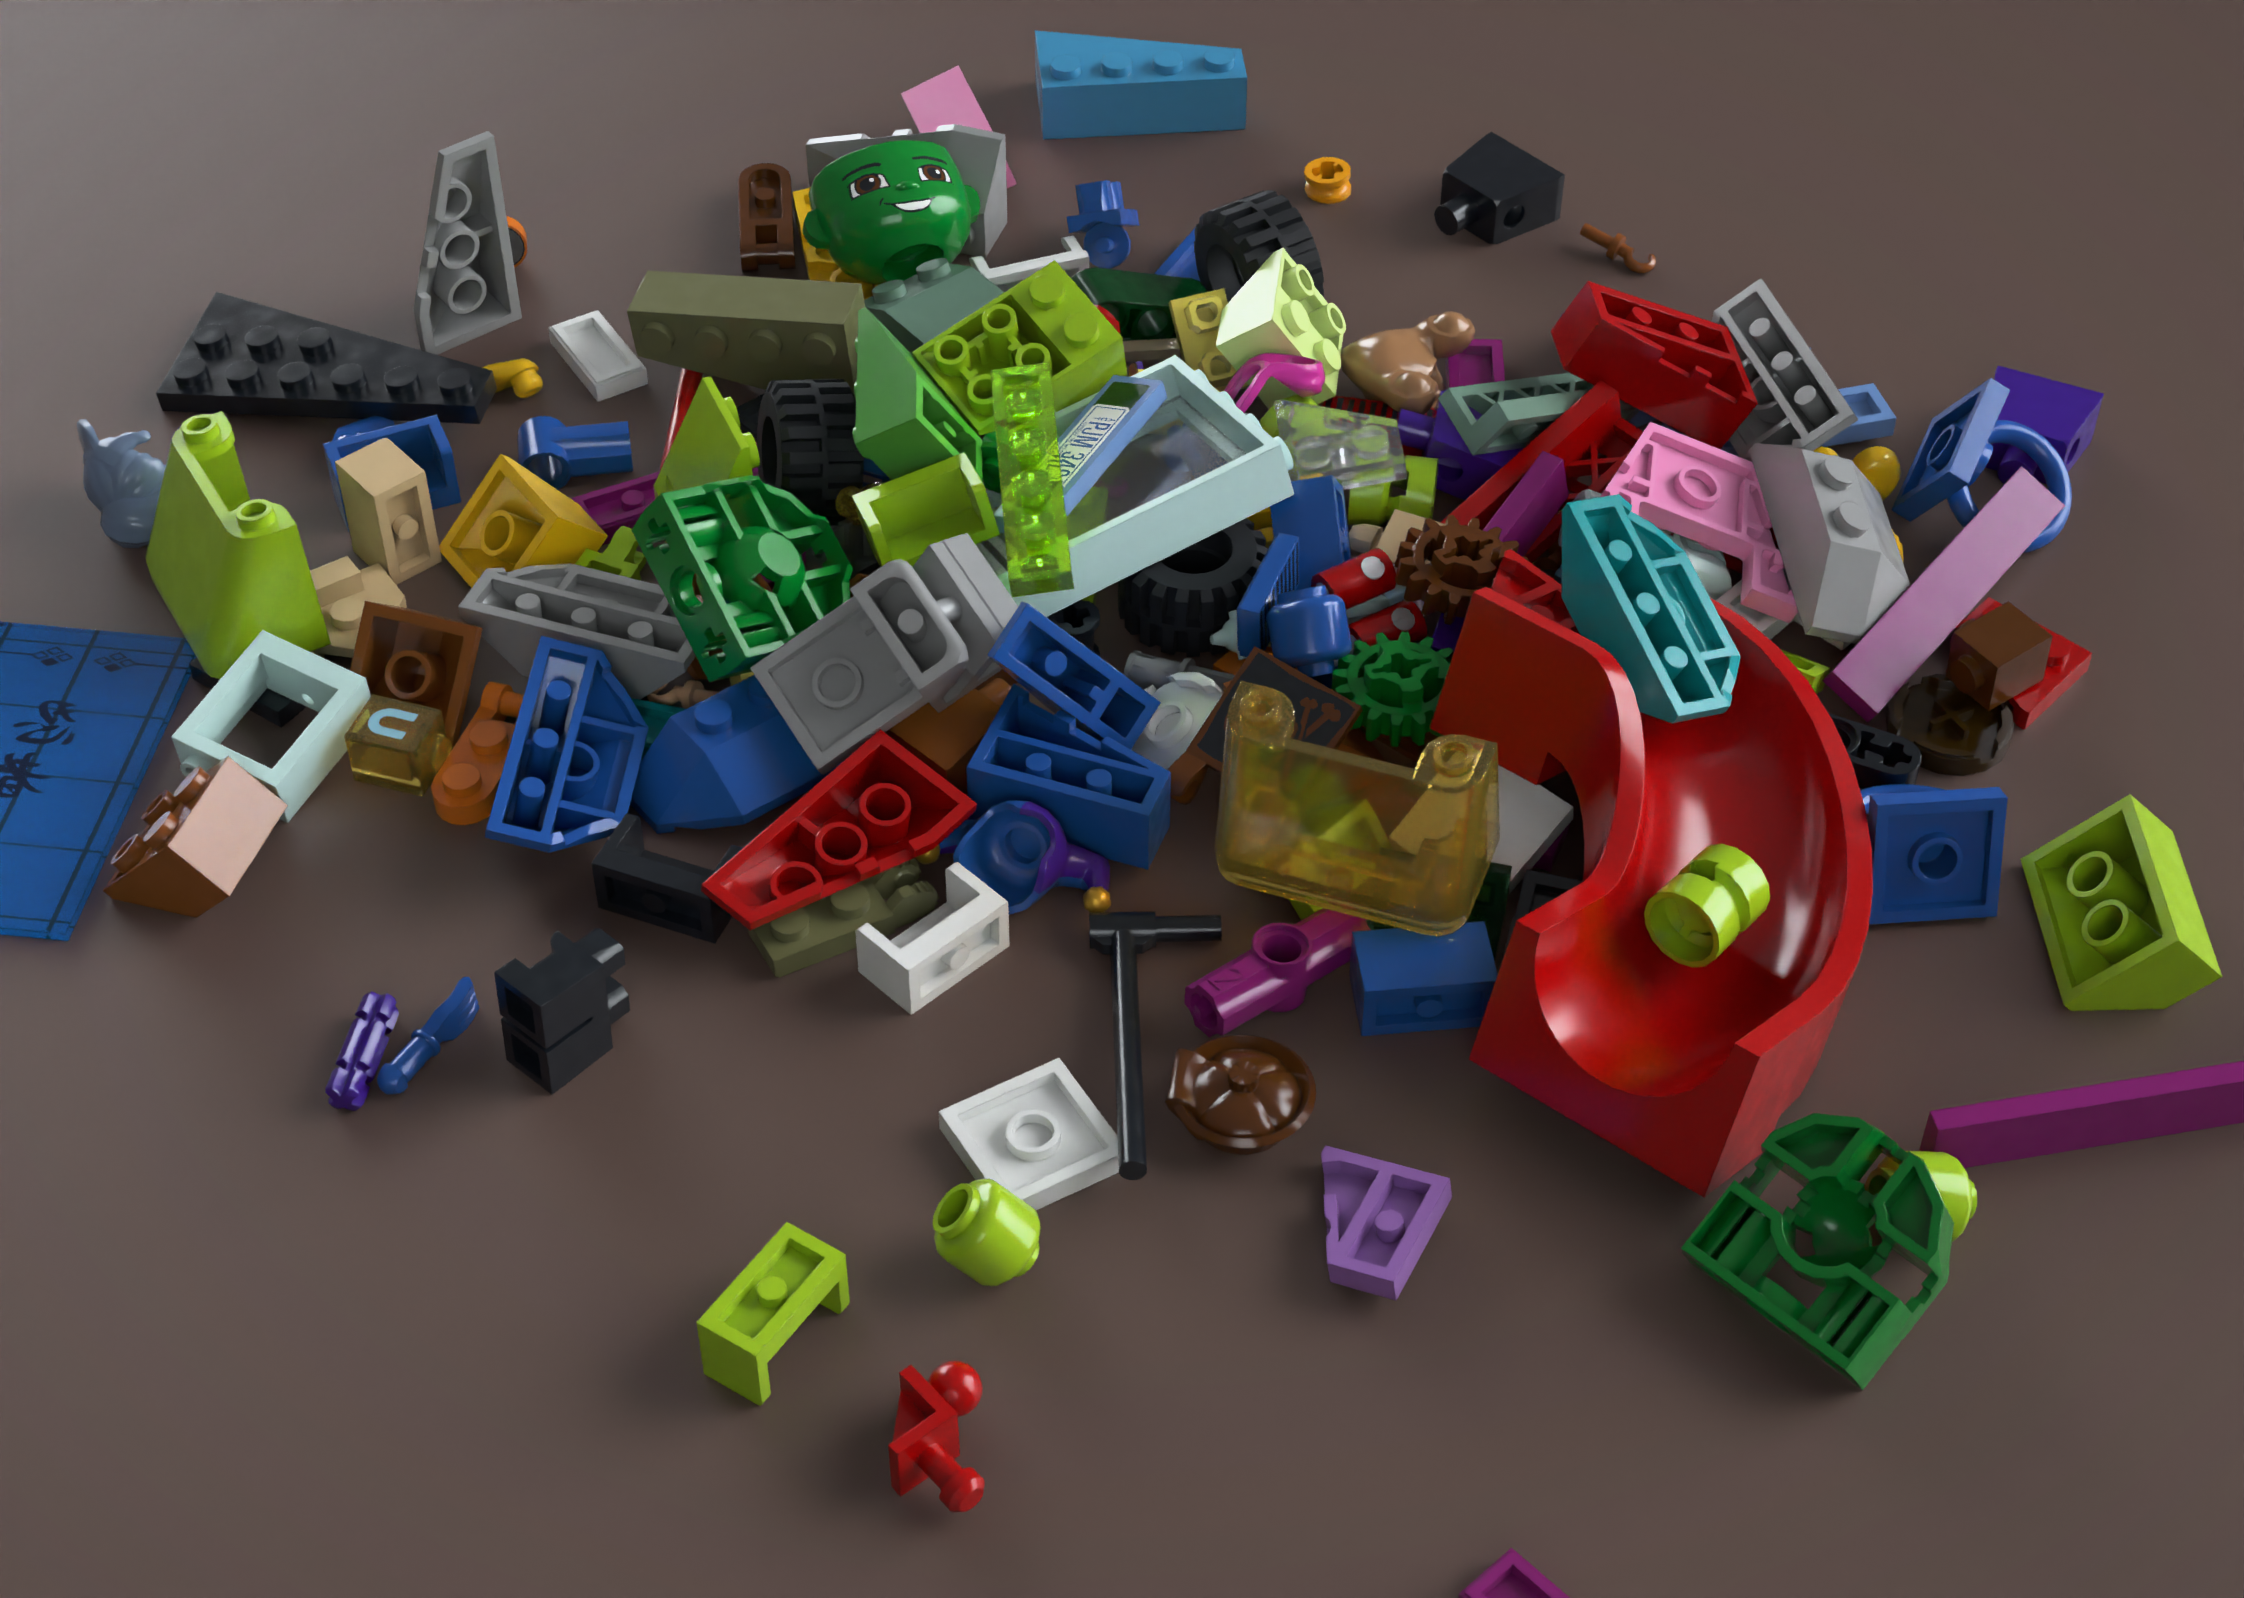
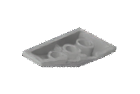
(977, 154)
(467, 254)

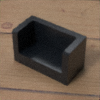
(655, 885)

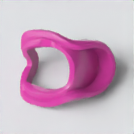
(1296, 372)

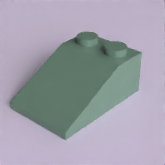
(930, 301)

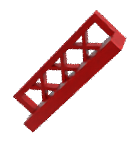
(1573, 438)

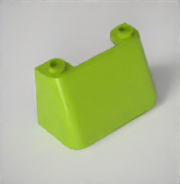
(227, 559)

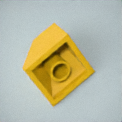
(517, 524)

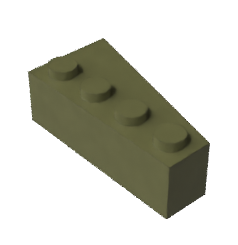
(748, 326)

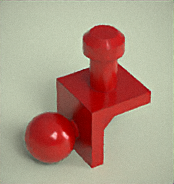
(928, 1433)

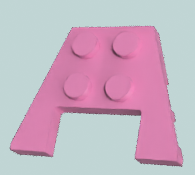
(1709, 500)

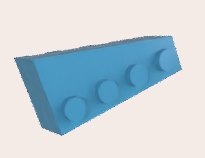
(1136, 86)

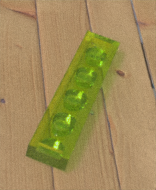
(1031, 480)

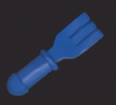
(444, 1024)

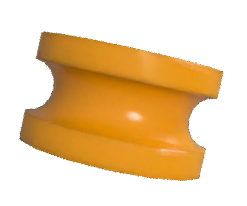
(1327, 180)

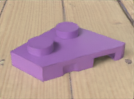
(1378, 1219)

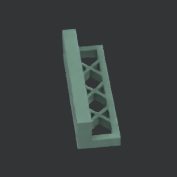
(1514, 409)

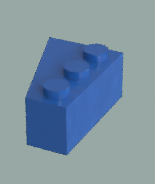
(1093, 787)

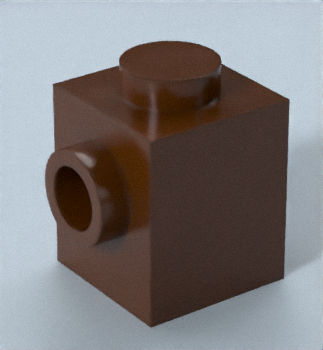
(1998, 655)

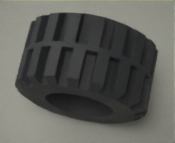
(1244, 233)
(809, 442)
(1192, 591)

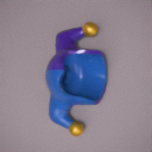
(1025, 854)

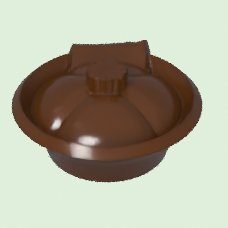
(1241, 1092)

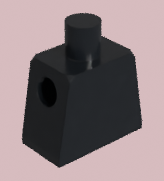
(1498, 192)

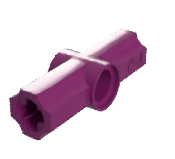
(1273, 972)

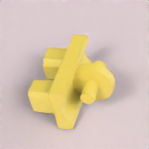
(1196, 328)

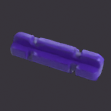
(362, 1051)

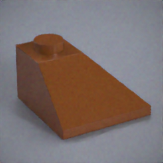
(417, 659)

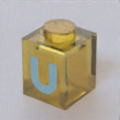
(397, 745)

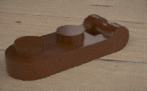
(766, 217)

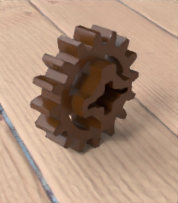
(1460, 564)

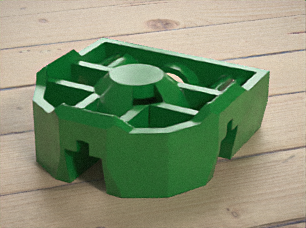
(727, 538)
(1854, 1318)

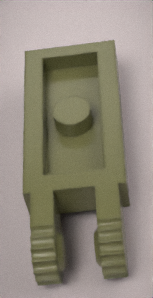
(830, 923)

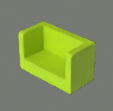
(925, 509)
(767, 1307)

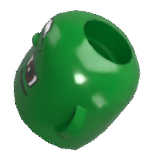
(890, 210)

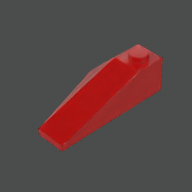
(849, 827)

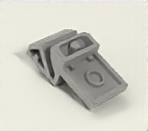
(890, 650)

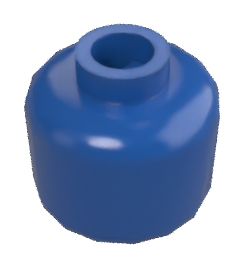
(1309, 630)

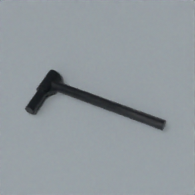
(1124, 937)

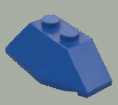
(569, 753)
(722, 763)

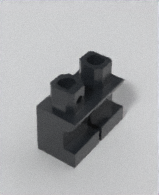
(562, 1008)

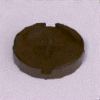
(1950, 727)

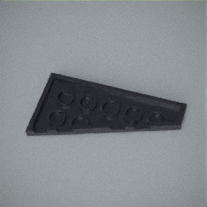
(290, 365)

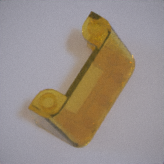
(1352, 827)

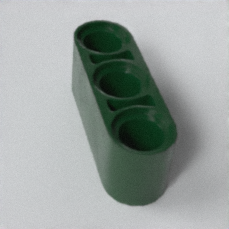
(1137, 299)

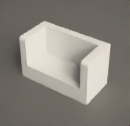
(938, 947)

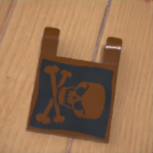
(1320, 719)

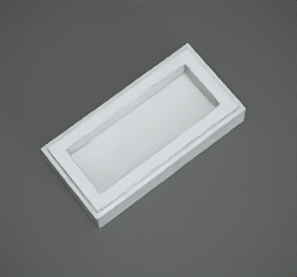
(598, 355)

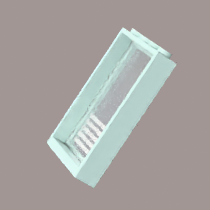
(1173, 485)

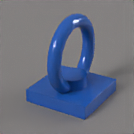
(1959, 450)
(1934, 852)

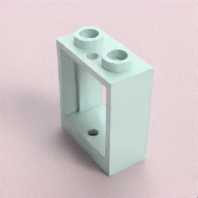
(298, 676)

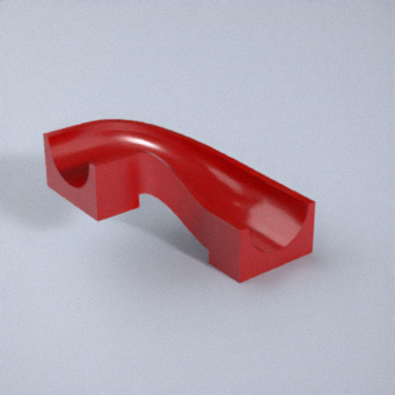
(1585, 1004)

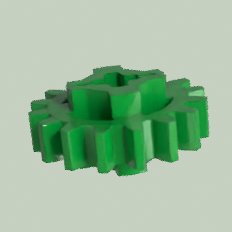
(1394, 686)

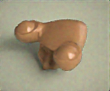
(1402, 363)

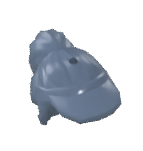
(121, 483)

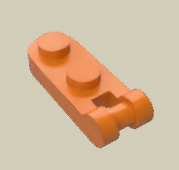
(472, 771)

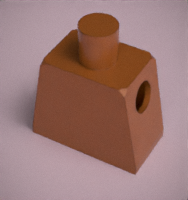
(952, 736)

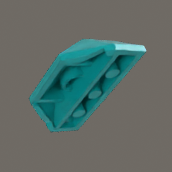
(1646, 608)

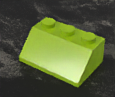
(2120, 913)

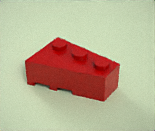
(1657, 361)

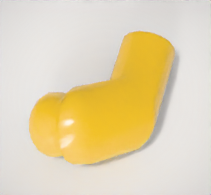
(519, 374)

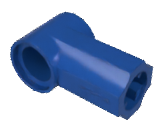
(572, 451)

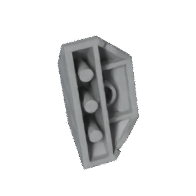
(1792, 389)
(1830, 540)
(585, 608)

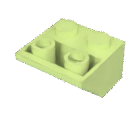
(1282, 315)

